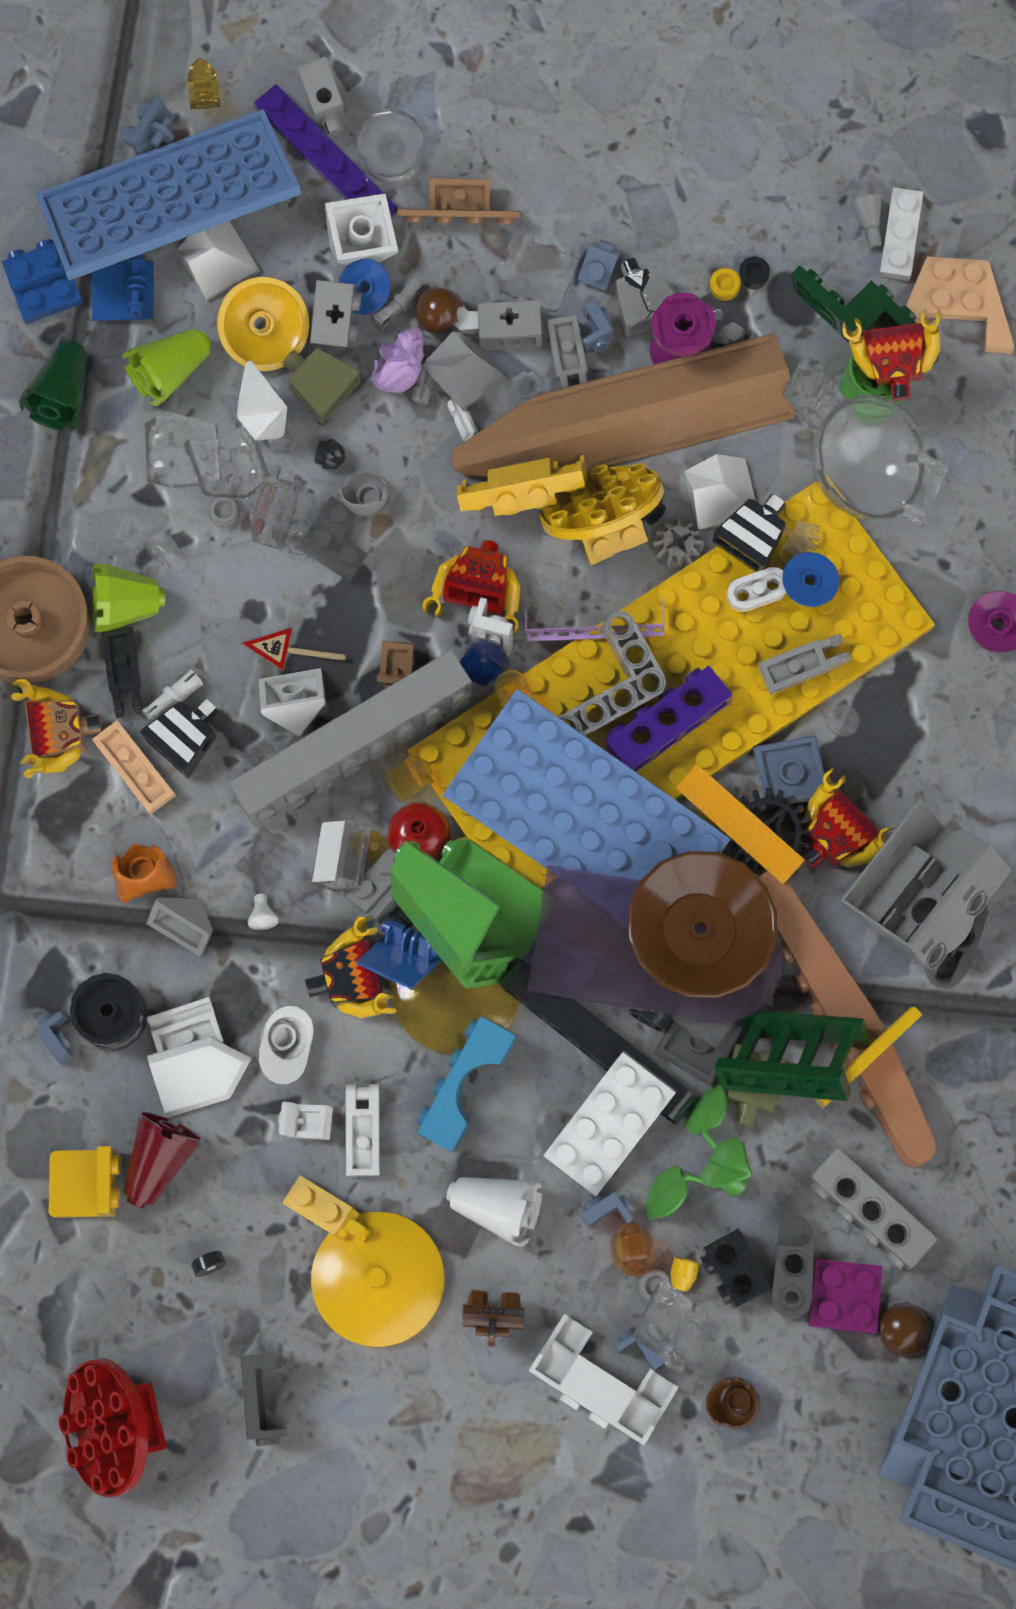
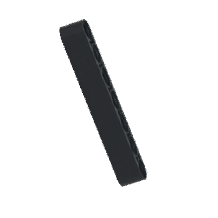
(588, 1033)

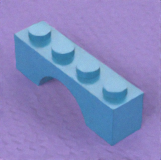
(445, 1120)

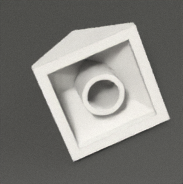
(360, 229)
(217, 260)
(260, 406)
(718, 489)
(293, 699)

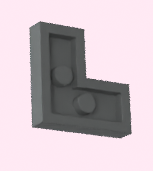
(326, 544)

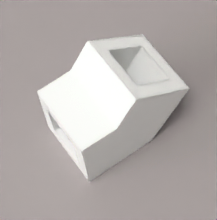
(467, 322)

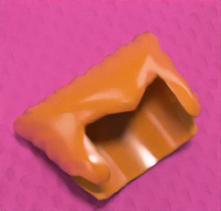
(142, 872)

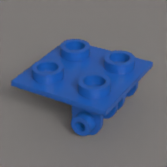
(124, 291)
(401, 955)

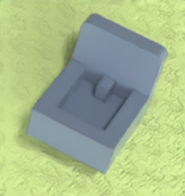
(600, 264)
(599, 322)
(599, 1208)
(626, 1340)

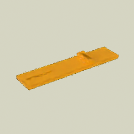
(740, 824)

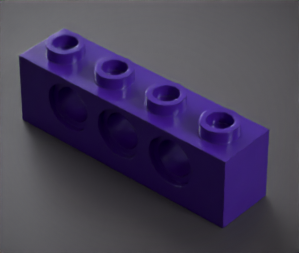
(713, 697)

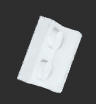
(492, 629)

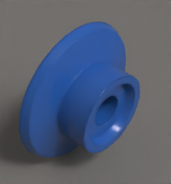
(368, 271)
(817, 568)

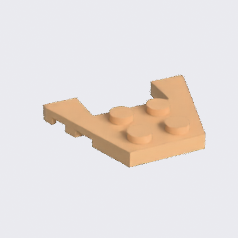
(962, 292)

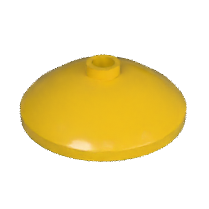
(283, 316)

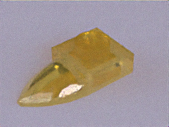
(203, 86)

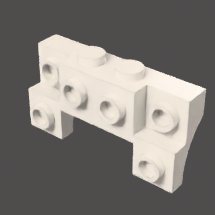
(595, 1389)

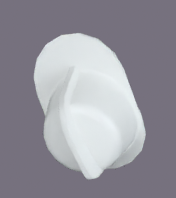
(285, 1044)

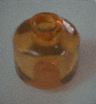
(632, 1250)

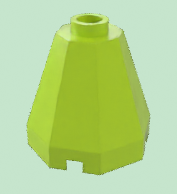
(123, 597)

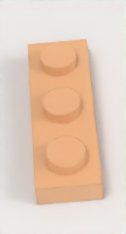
(133, 767)

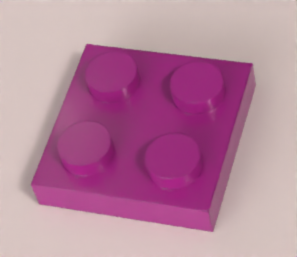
(845, 1296)

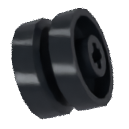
(92, 1001)

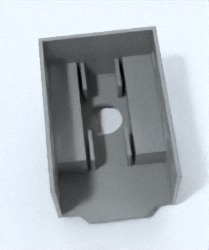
(932, 865)

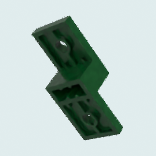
(871, 305)

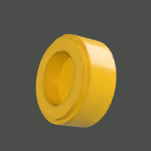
(725, 284)

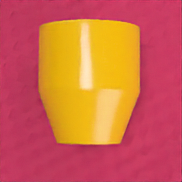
(683, 1273)

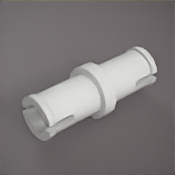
(171, 695)

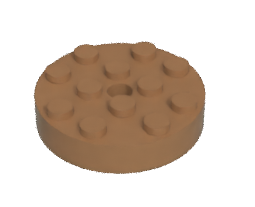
(59, 617)

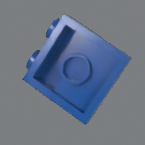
(40, 282)

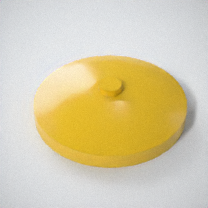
(379, 1287)

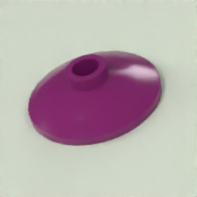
(990, 608)

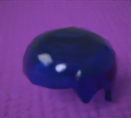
(484, 662)

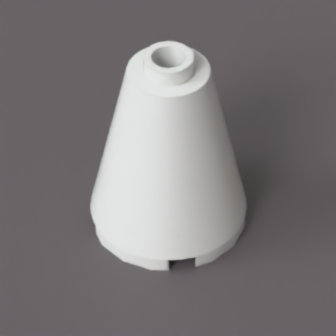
(498, 1205)

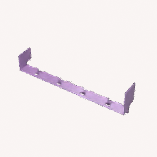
(586, 631)

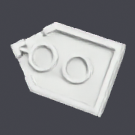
(196, 1074)

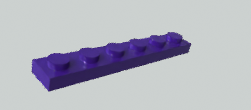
(317, 147)

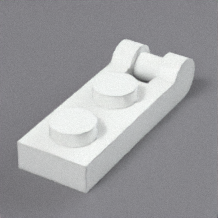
(362, 1131)

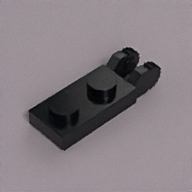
(122, 668)

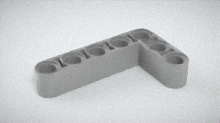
(633, 672)

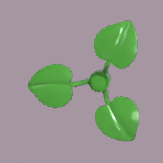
(725, 1169)

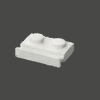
(184, 1025)

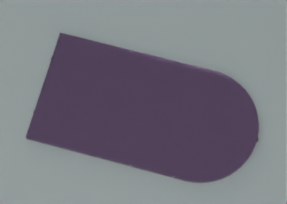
(588, 957)

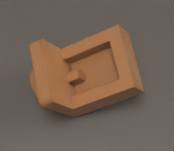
(396, 661)

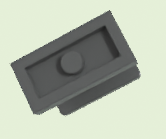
(254, 1397)

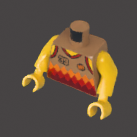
(54, 728)

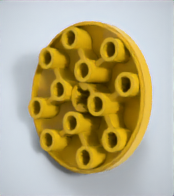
(606, 511)

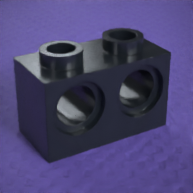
(743, 1265)

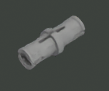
(398, 302)

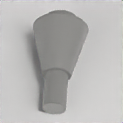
(868, 209)

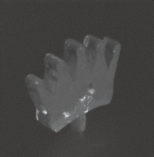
(801, 538)

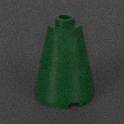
(58, 388)

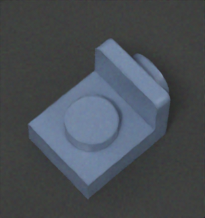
(57, 1042)

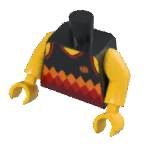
(349, 985)

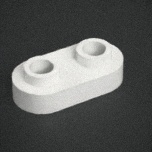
(756, 588)

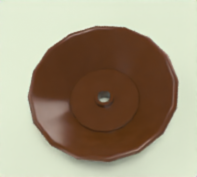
(710, 893)

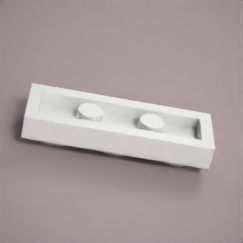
(901, 234)

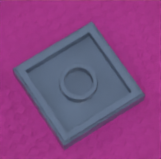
(790, 767)

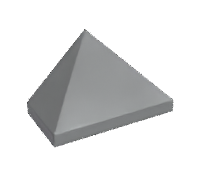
(182, 921)

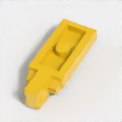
(324, 1210)

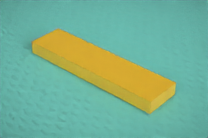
(878, 1047)

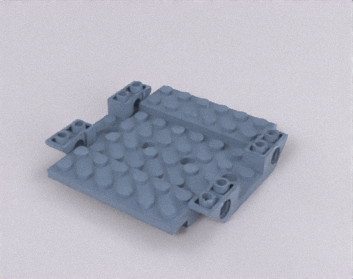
(963, 1450)

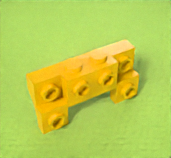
(522, 486)

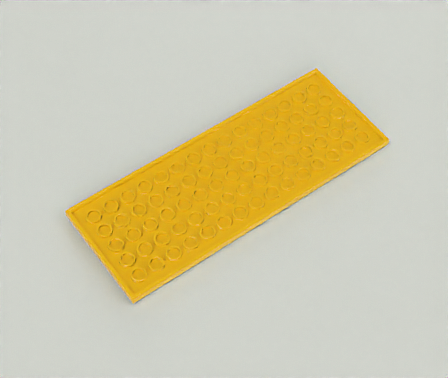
(701, 629)

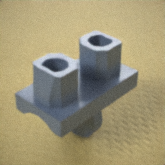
(152, 128)

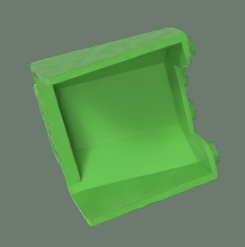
(467, 907)

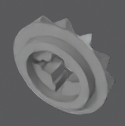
(674, 556)

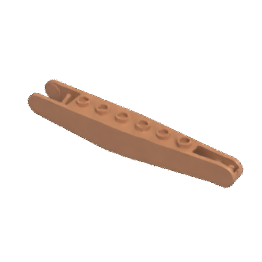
(836, 994)

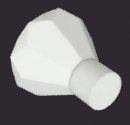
(262, 915)

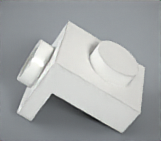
(305, 1121)

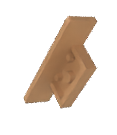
(459, 199)

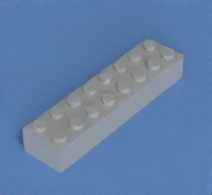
(352, 739)

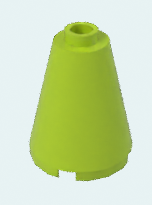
(166, 363)

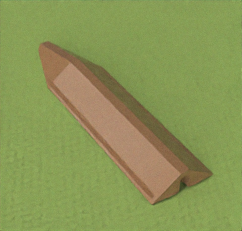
(640, 411)

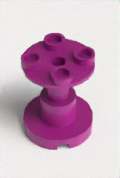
(681, 328)

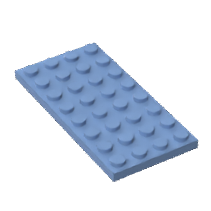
(167, 194)
(572, 799)

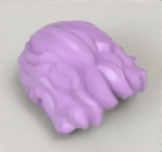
(401, 362)

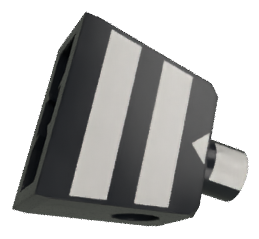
(752, 532)
(182, 735)

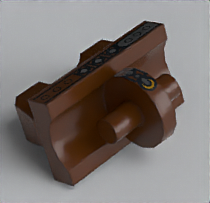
(493, 1320)

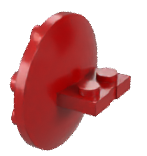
(113, 1426)

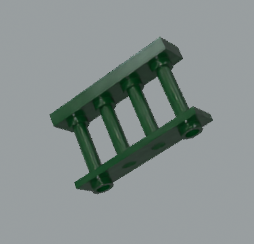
(799, 1078)

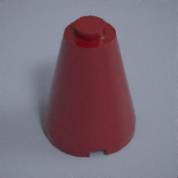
(156, 1157)

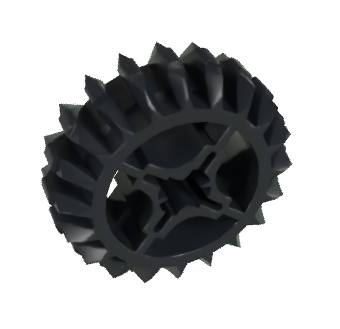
(784, 809)

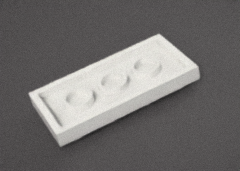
(610, 1123)

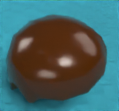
(437, 310)
(904, 1329)
(733, 1402)

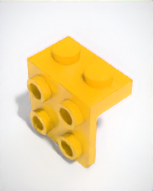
(84, 1183)

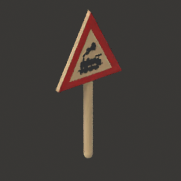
(276, 646)

